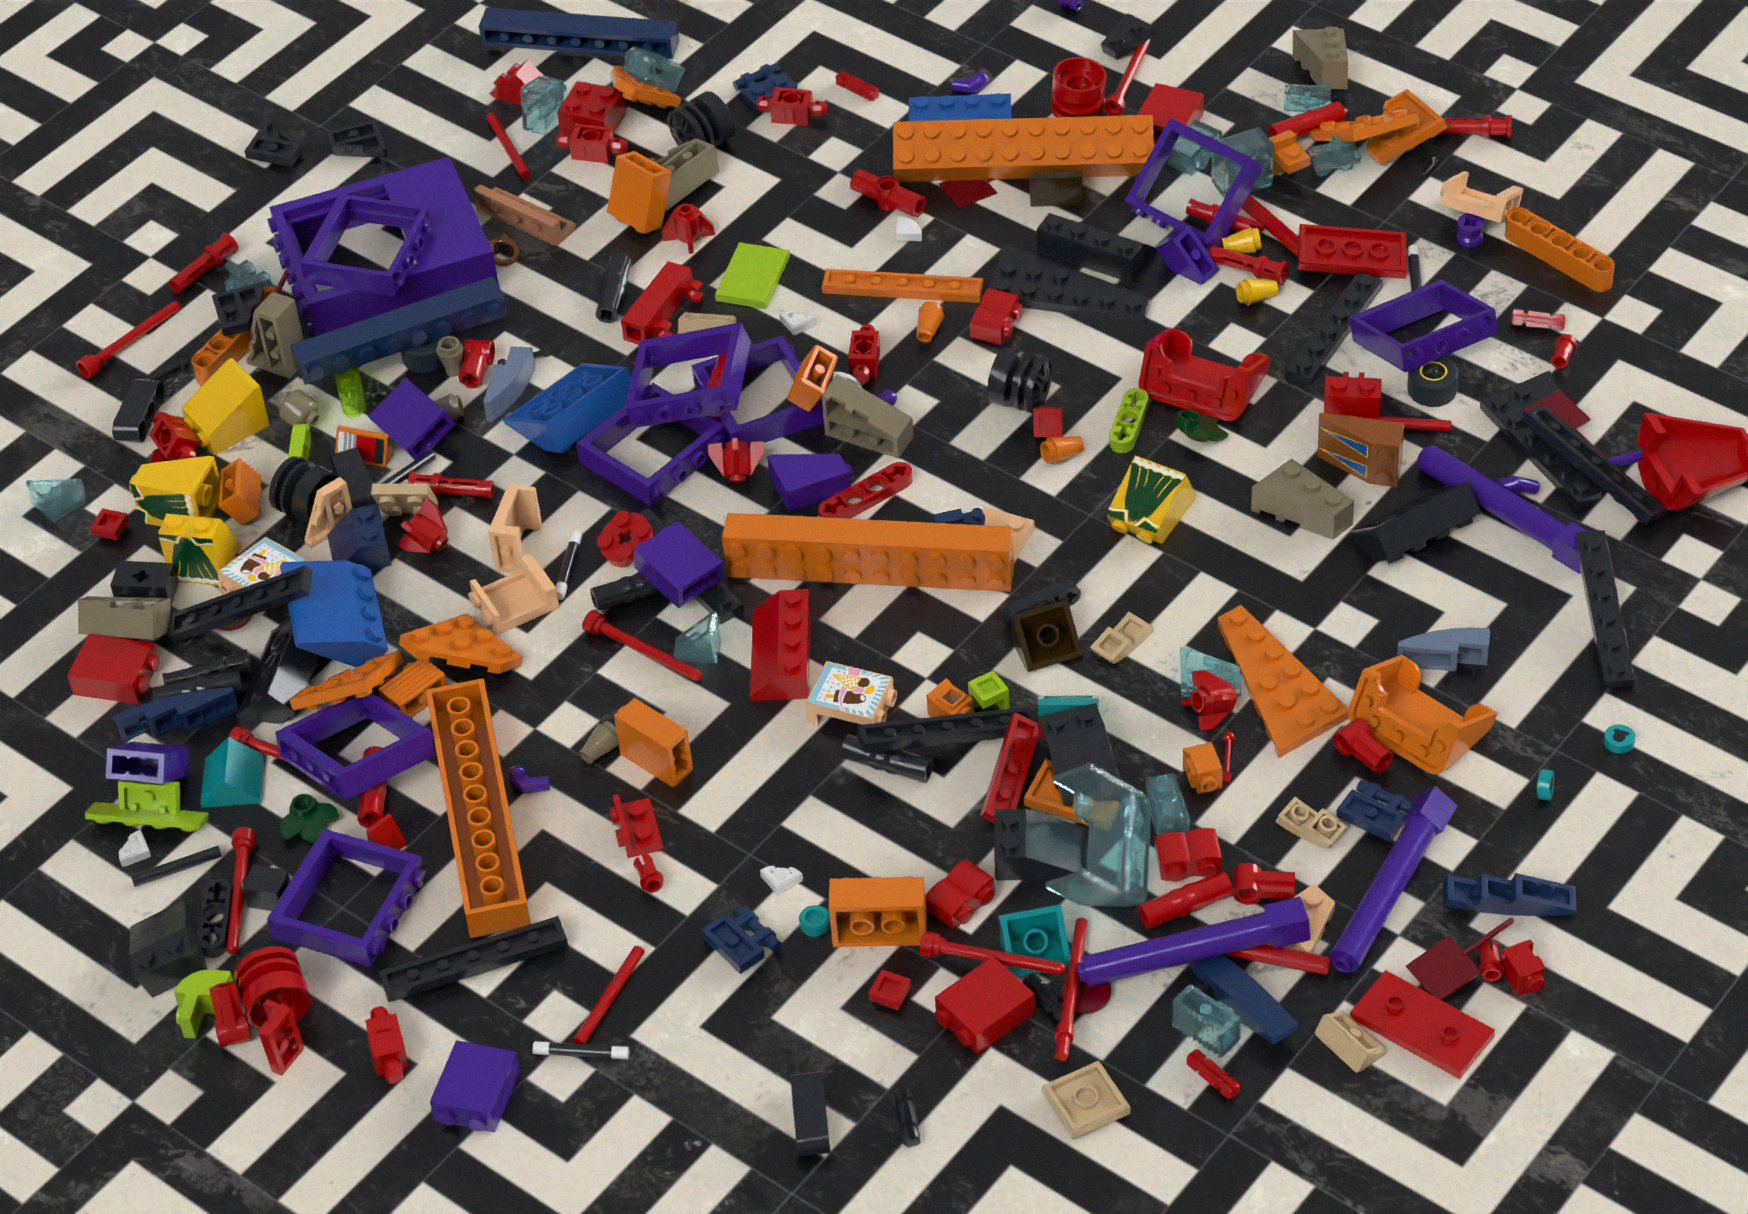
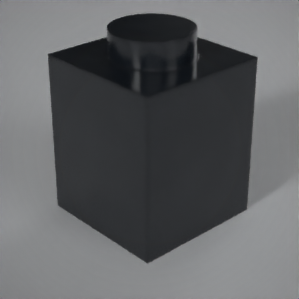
(264, 887)

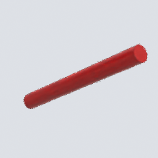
(508, 145)
(1413, 423)
(609, 995)

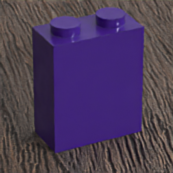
(411, 419)
(678, 564)
(147, 762)
(475, 1086)

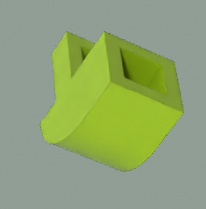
(195, 999)

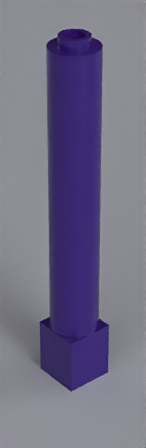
(1505, 505)
(1422, 822)
(1279, 924)

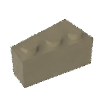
(1323, 54)
(690, 167)
(274, 330)
(865, 419)
(1303, 498)
(124, 617)

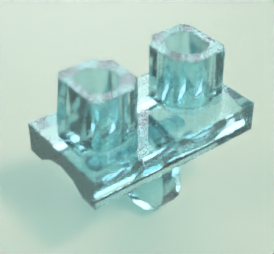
(1306, 97)
(1334, 155)
(243, 275)

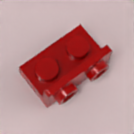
(637, 827)
(280, 1036)

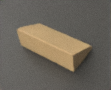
(698, 321)
(1349, 1040)

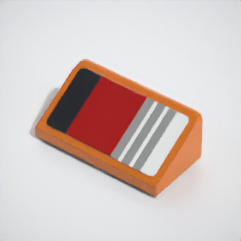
(373, 446)

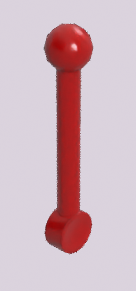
(1228, 737)

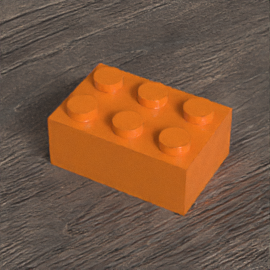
(877, 911)

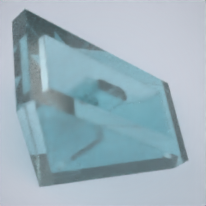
(57, 496)
(700, 641)

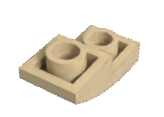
(1306, 823)

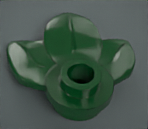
(1199, 426)
(307, 818)

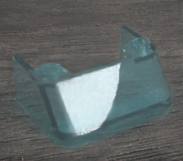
(1116, 840)

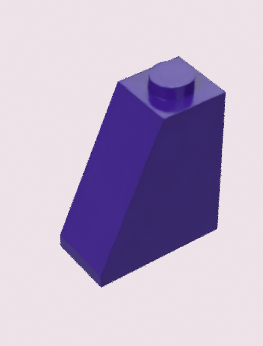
(808, 477)

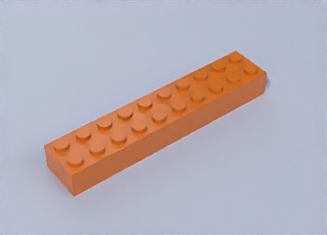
(1021, 146)
(869, 551)
(477, 809)

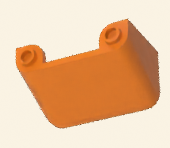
(1413, 721)

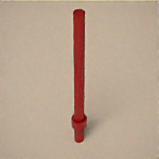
(1065, 1030)

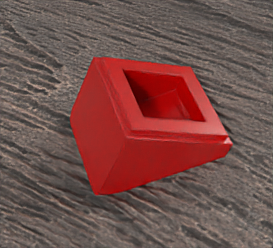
(386, 833)

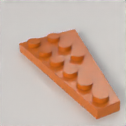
(1280, 686)

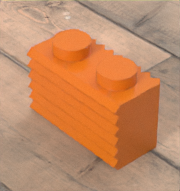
(812, 378)
(240, 491)
(408, 688)

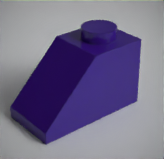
(1187, 256)

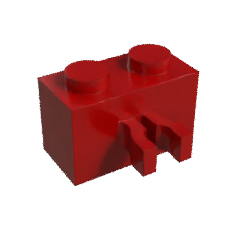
(1352, 395)

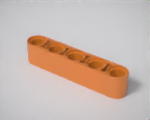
(1559, 249)
(221, 349)

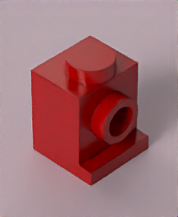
(1523, 968)

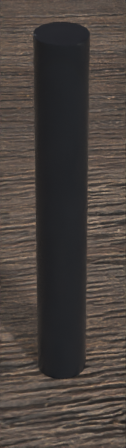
(416, 465)
(176, 866)

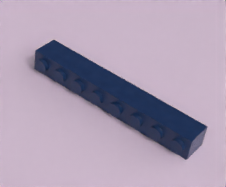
(577, 32)
(398, 330)

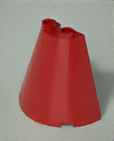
(1690, 459)

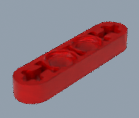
(893, 479)

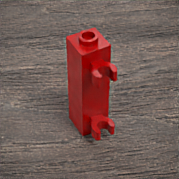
(658, 302)

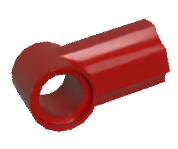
(476, 358)
(1358, 740)
(1253, 884)
(230, 1022)

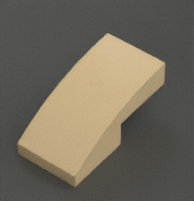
(1123, 639)

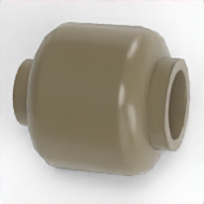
(298, 408)

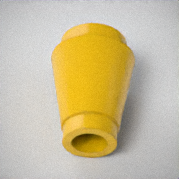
(1244, 241)
(1254, 290)

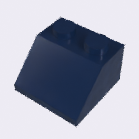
(360, 538)

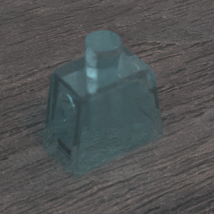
(642, 64)
(541, 102)

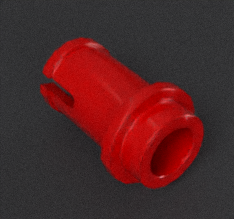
(1565, 346)
(650, 878)
(1490, 965)

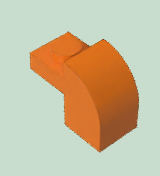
(1288, 154)

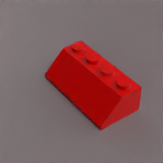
(781, 647)

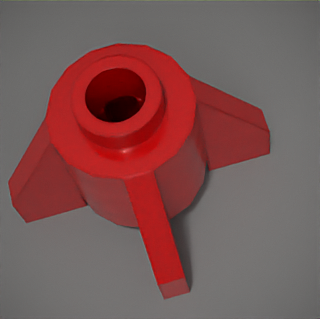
(687, 224)
(736, 459)
(425, 531)
(1212, 698)

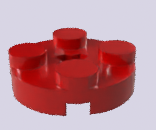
(621, 526)

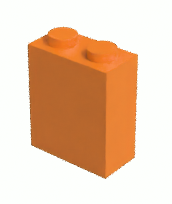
(639, 192)
(653, 742)

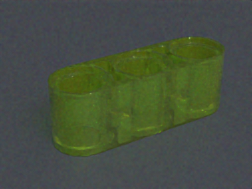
(351, 392)

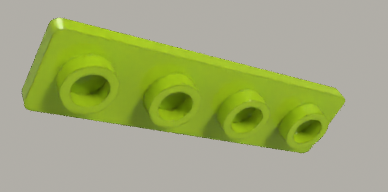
(148, 805)

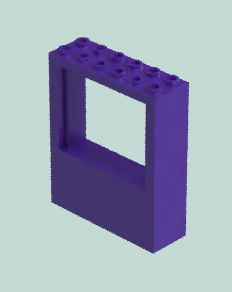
(451, 255)

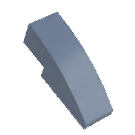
(508, 381)
(1447, 647)

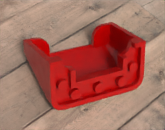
(1195, 383)

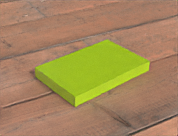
(752, 275)

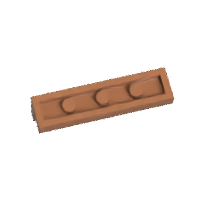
(522, 214)

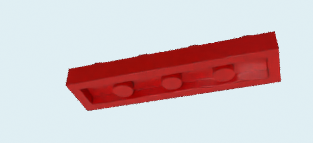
(1011, 766)

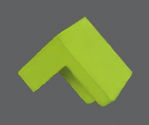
(989, 690)

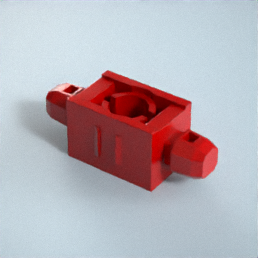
(791, 106)
(591, 143)
(864, 353)
(173, 437)
(386, 1045)

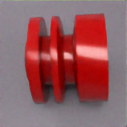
(1078, 88)
(275, 976)

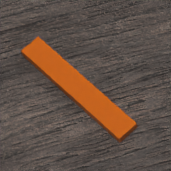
(902, 285)

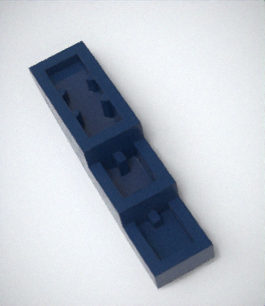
(183, 710)
(1514, 897)
(1246, 997)

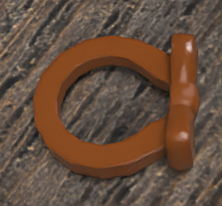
(503, 240)

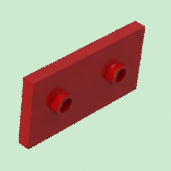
(1351, 251)
(1422, 1024)

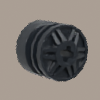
(702, 118)
(1019, 380)
(296, 485)

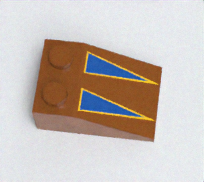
(1362, 447)

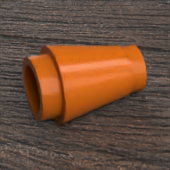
(929, 318)
(1060, 448)

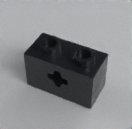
(144, 580)

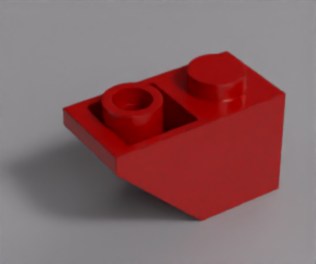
(509, 86)

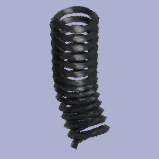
(1433, 164)

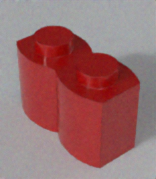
(995, 316)
(1188, 854)
(960, 894)

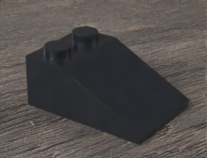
(1075, 739)
(1037, 846)
(165, 949)

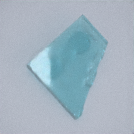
(1194, 661)

